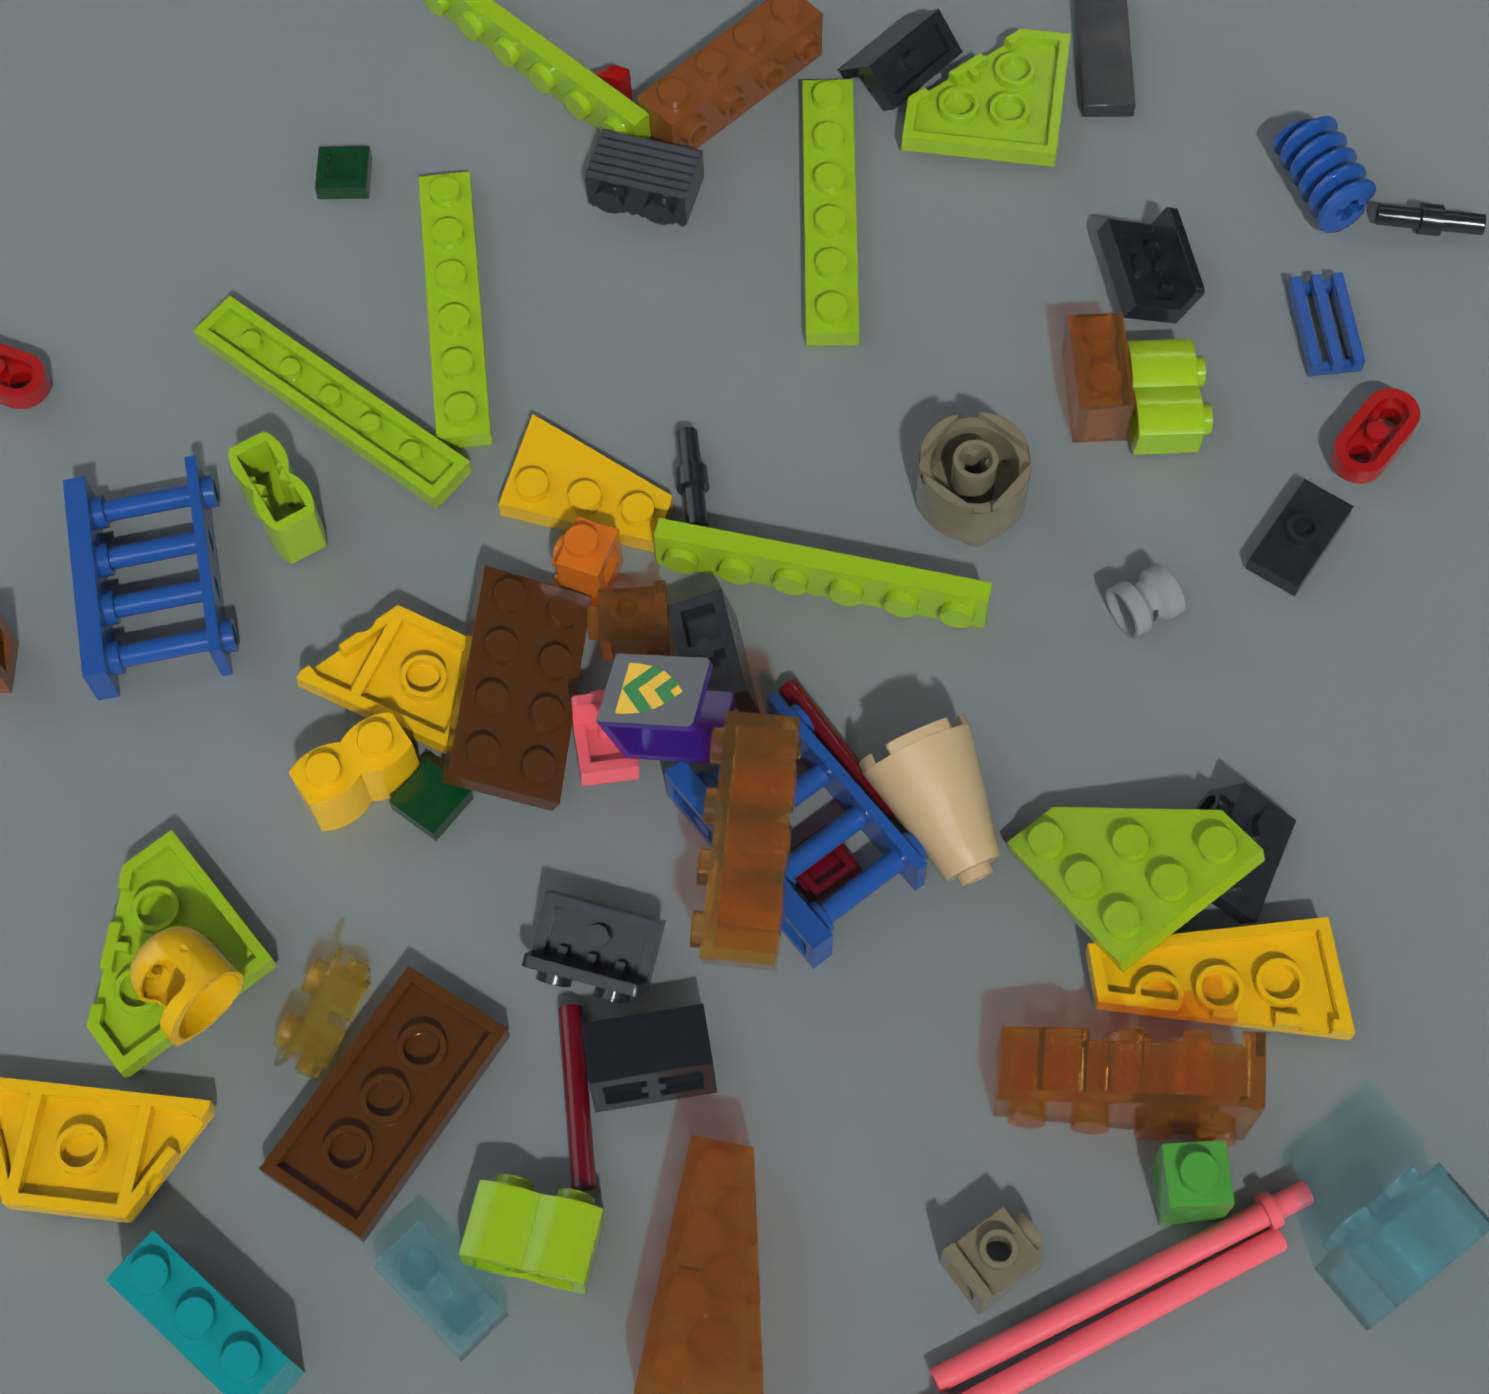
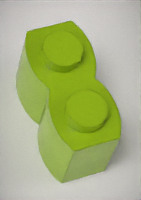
(1167, 397)
(277, 497)
(533, 1233)

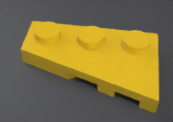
(566, 479)

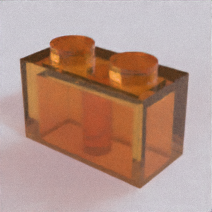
(1097, 377)

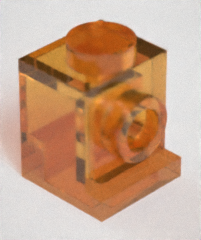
(631, 621)

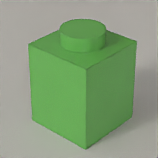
(1192, 1182)

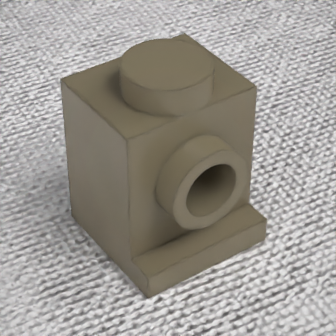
(978, 1275)

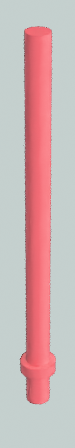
(1266, 1212)
(1133, 1315)

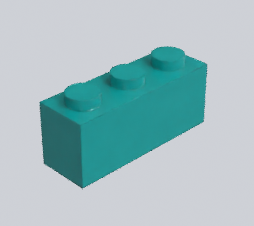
(201, 1321)

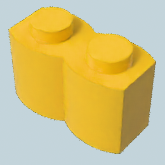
(347, 775)

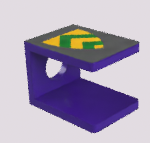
(662, 707)

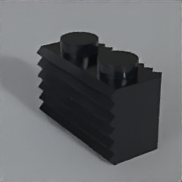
(644, 177)

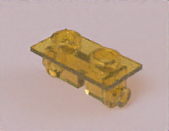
(308, 1034)

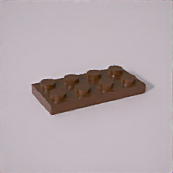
(517, 689)
(385, 1103)

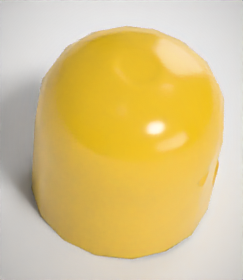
(187, 978)

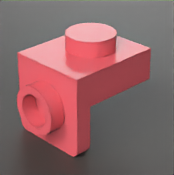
(596, 754)

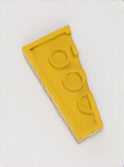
(1235, 976)

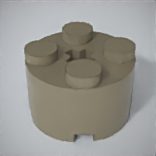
(973, 477)

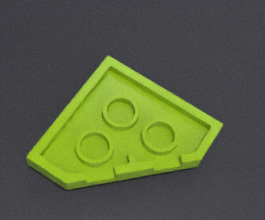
(996, 104)
(1134, 870)
(160, 891)

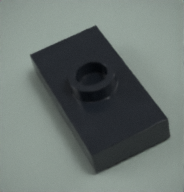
(1299, 537)

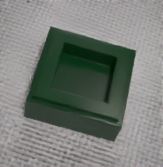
(343, 172)
(429, 802)

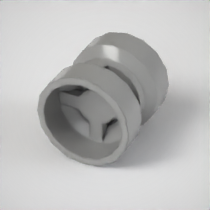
(1146, 600)

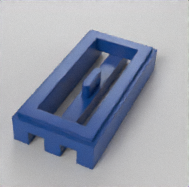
(1345, 318)

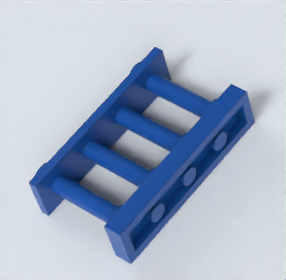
(95, 561)
(811, 924)

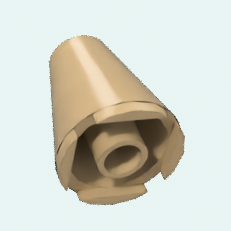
(939, 797)

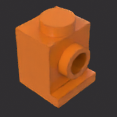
(587, 558)

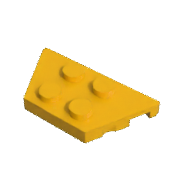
(398, 668)
(91, 1147)

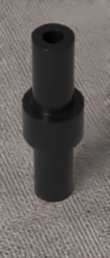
(1430, 219)
(691, 477)

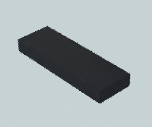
(1104, 58)

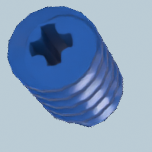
(1325, 171)

